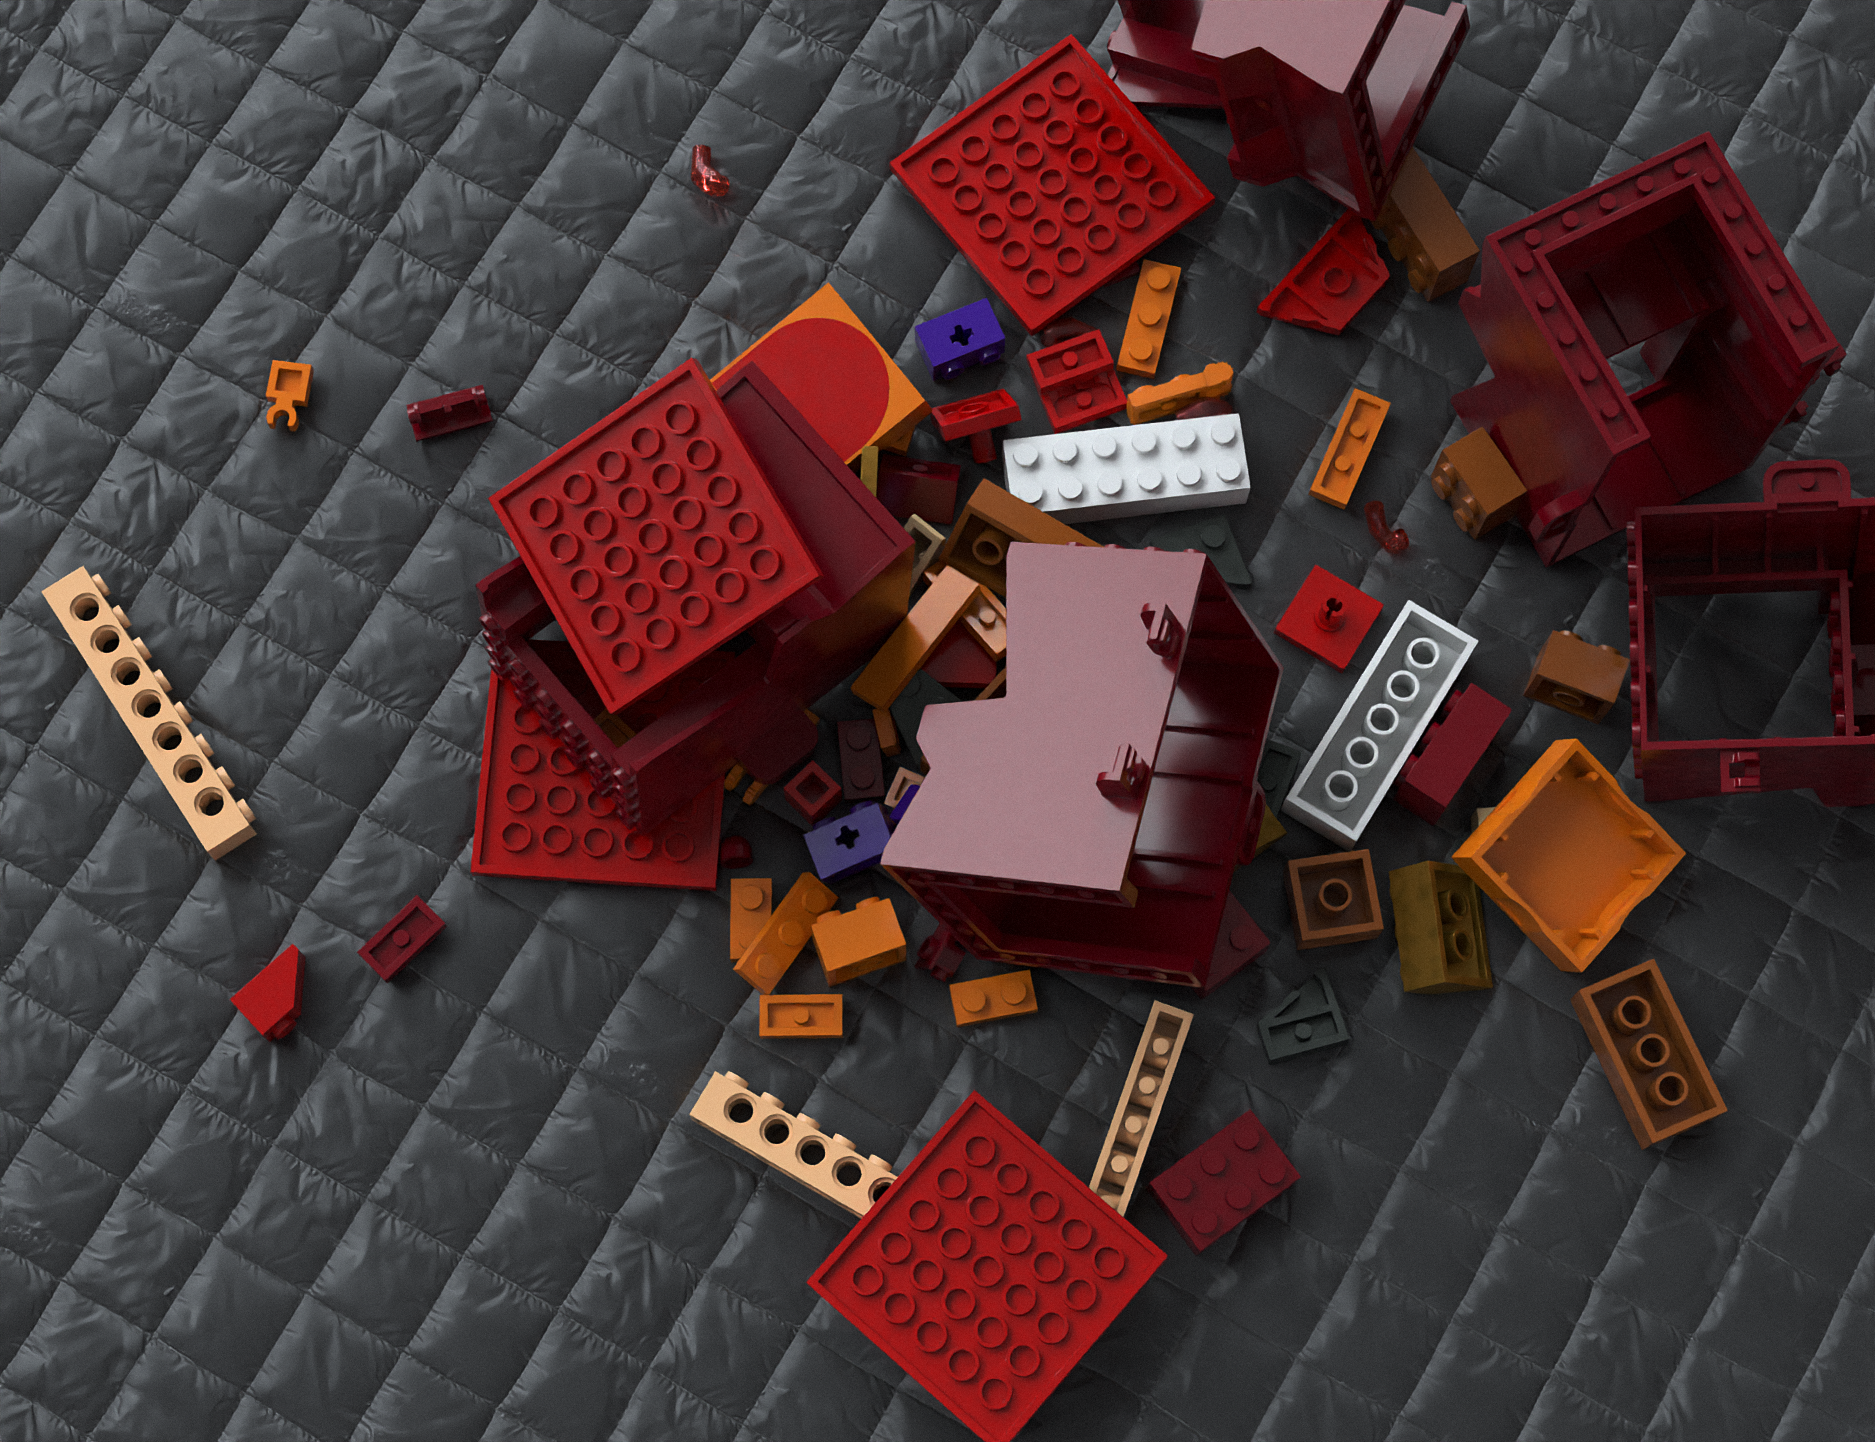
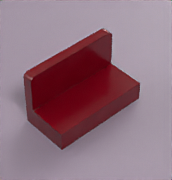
(918, 488)

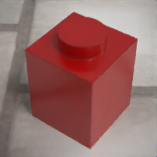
(813, 793)

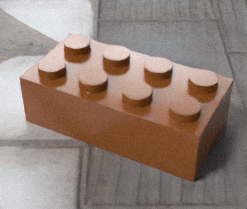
(1426, 232)
(989, 525)
(1648, 1054)

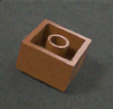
(1477, 483)
(1577, 676)
(1332, 899)

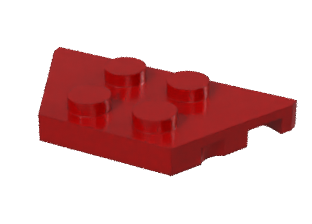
(1330, 280)

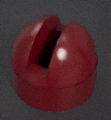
(735, 852)

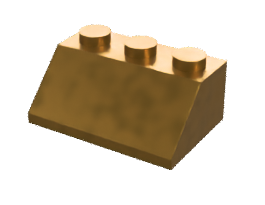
(1439, 929)

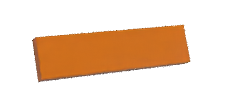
(915, 638)

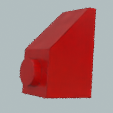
(274, 995)

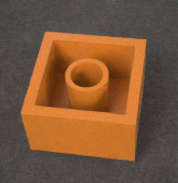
(858, 940)

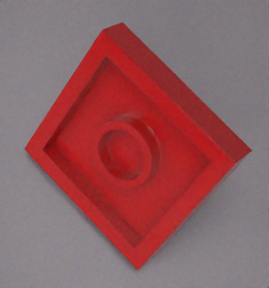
(976, 418)
(1328, 618)

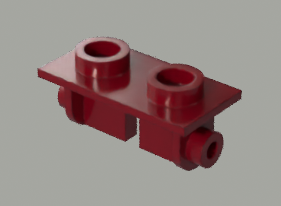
(449, 413)
(939, 954)

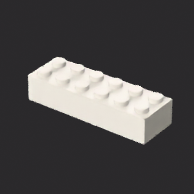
(1130, 469)
(1379, 725)

